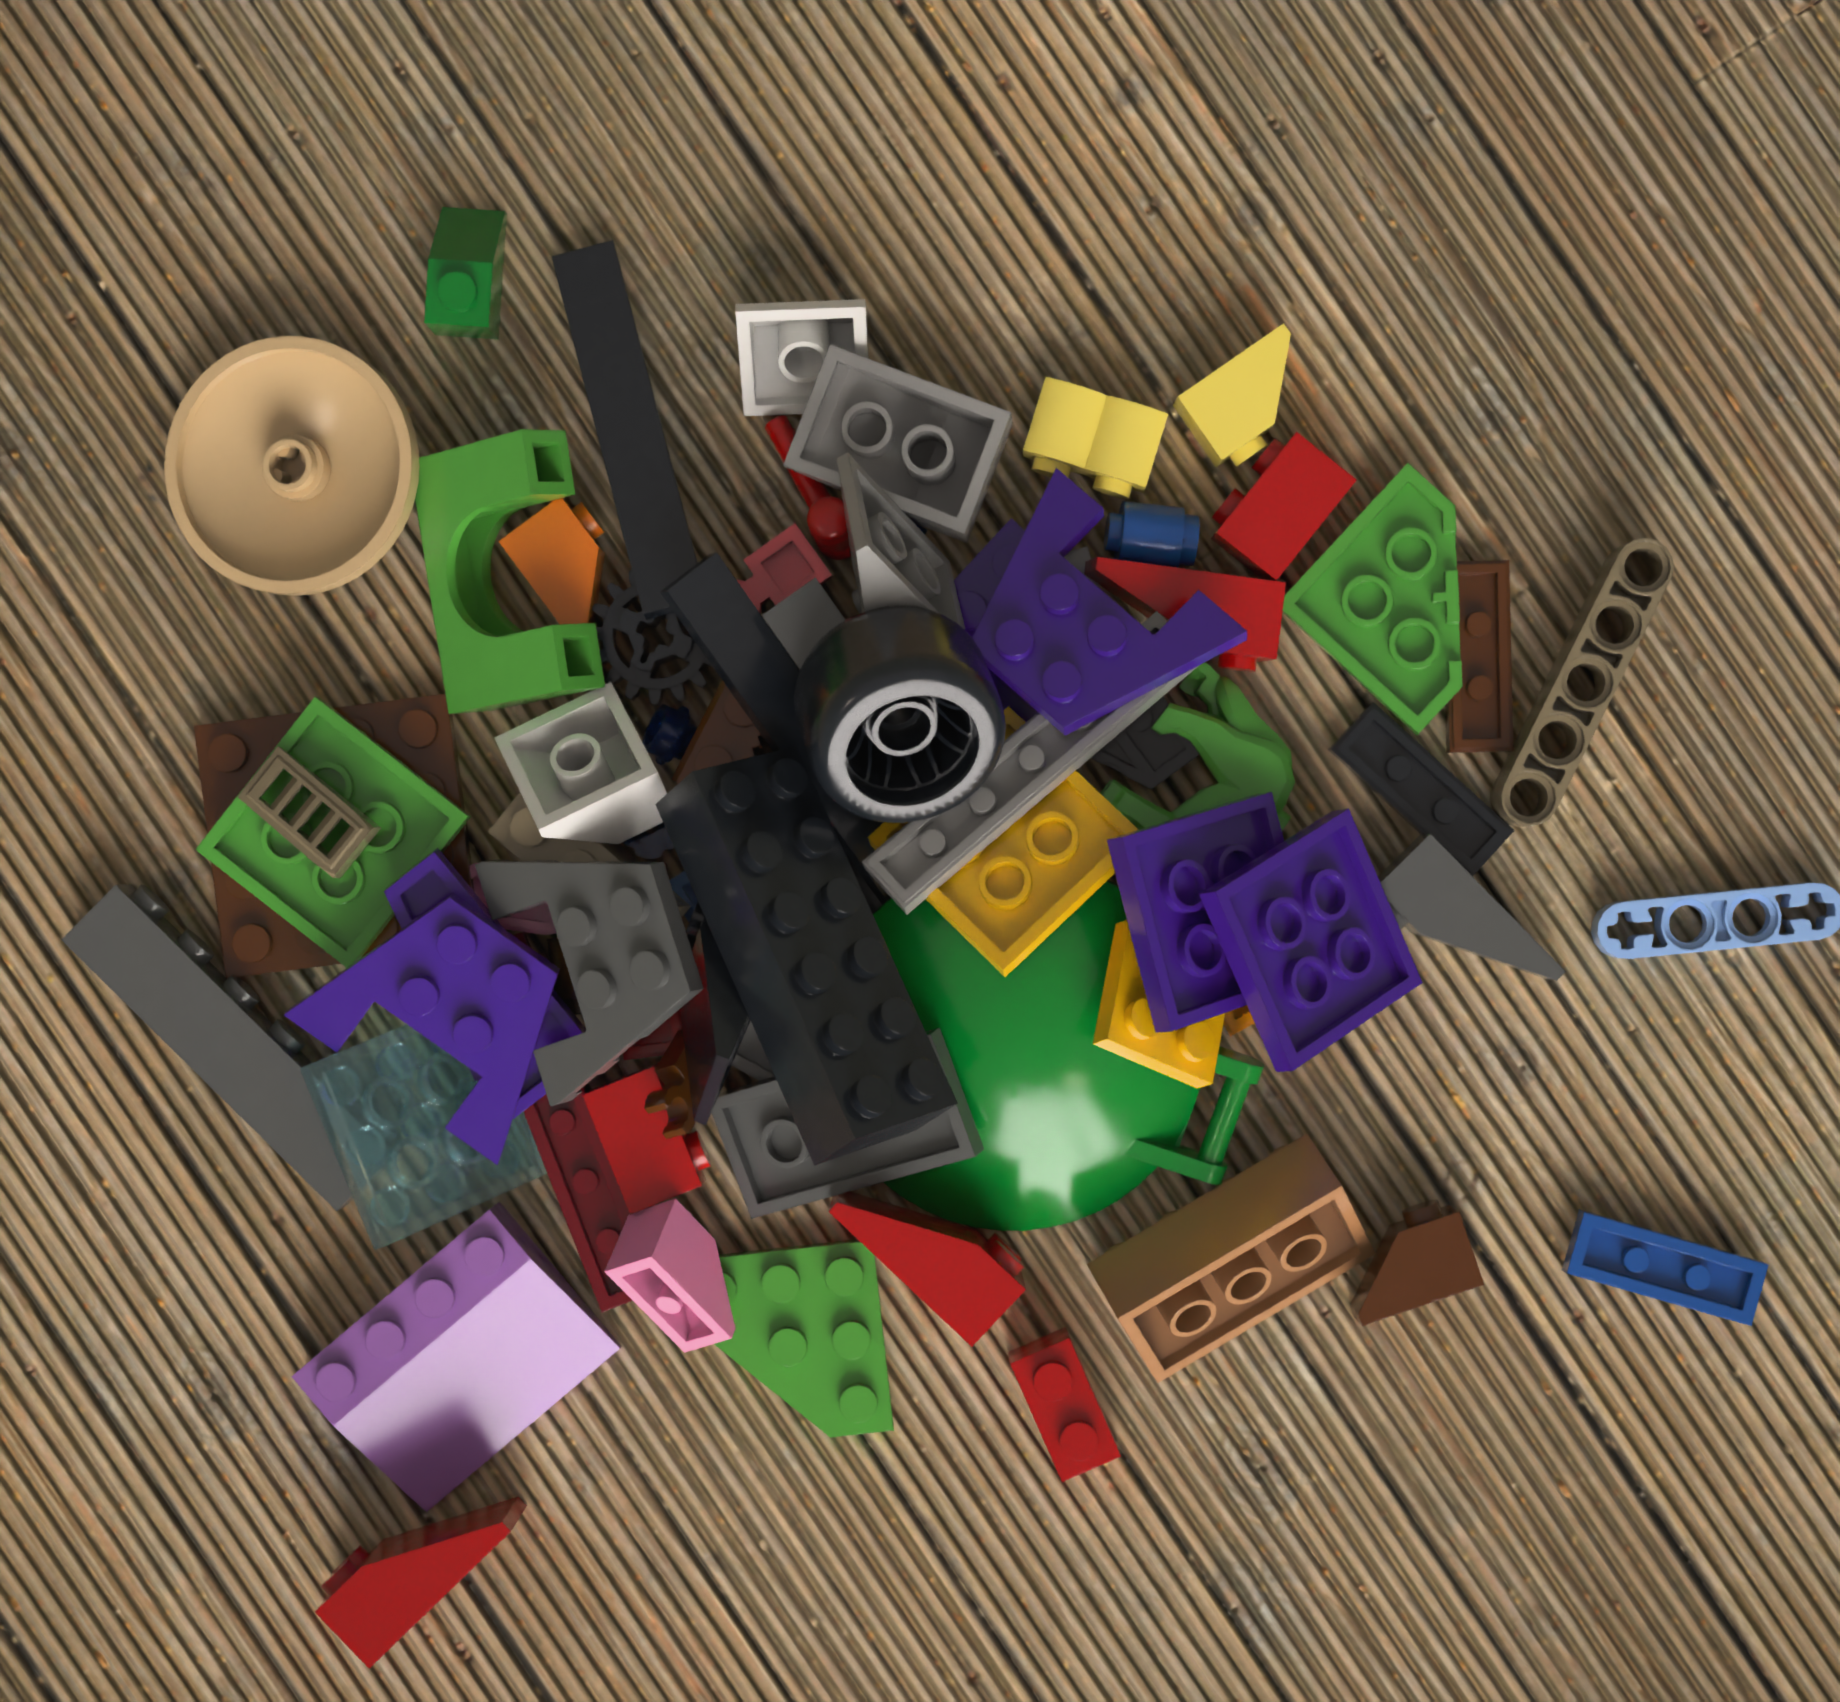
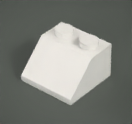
(585, 771)

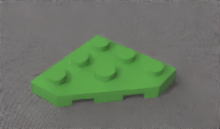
(1390, 600)
(813, 1332)

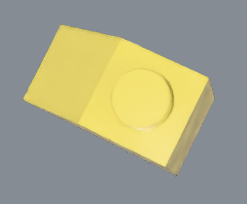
(1238, 401)

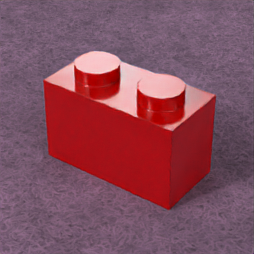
(1282, 507)
(640, 1156)
(1063, 1404)

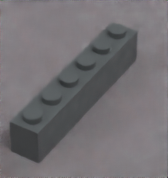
(210, 1026)

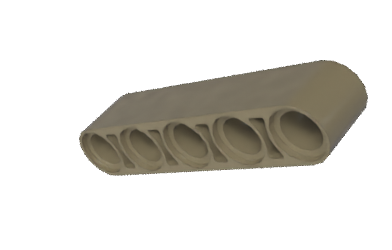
(1607, 666)

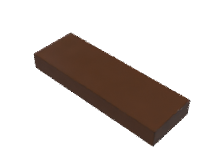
(1482, 710)

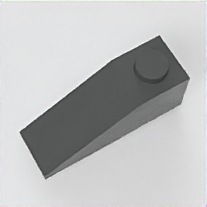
(1446, 904)

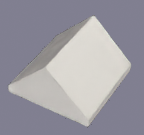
(785, 347)

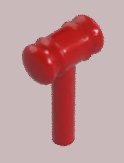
(825, 513)

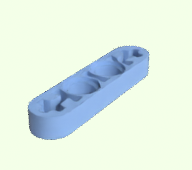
(1717, 923)

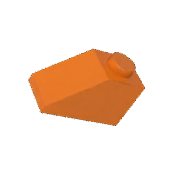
(560, 559)

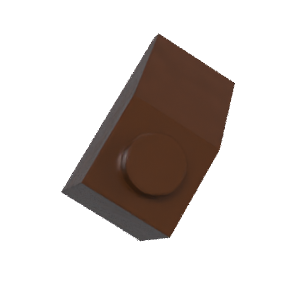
(1417, 1264)

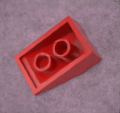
(942, 1262)
(388, 1590)

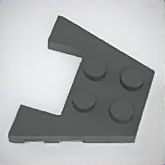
(619, 947)

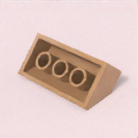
(1232, 1257)

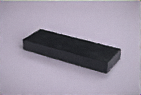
(1420, 788)

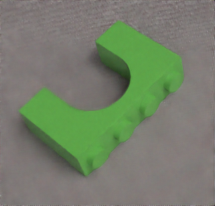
(460, 510)

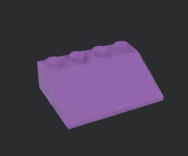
(458, 1359)

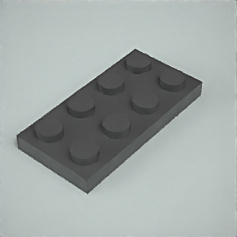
(777, 1168)

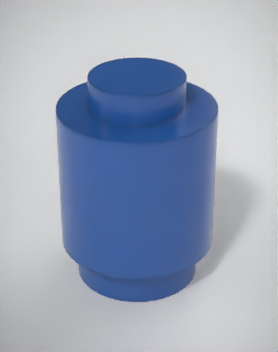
(1152, 534)

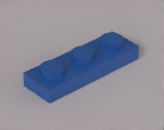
(1665, 1267)

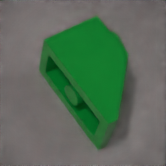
(466, 273)

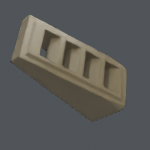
(349, 845)

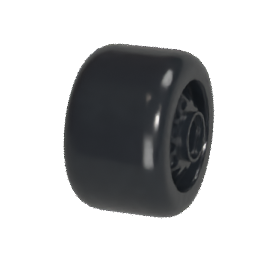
(899, 714)

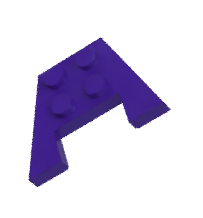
(1072, 644)
(462, 989)

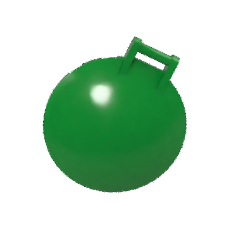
(1055, 1114)

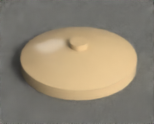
(291, 465)

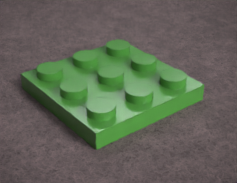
(350, 910)

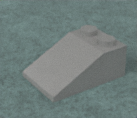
(910, 435)
(890, 553)

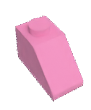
(674, 1275)

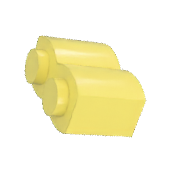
(1094, 437)

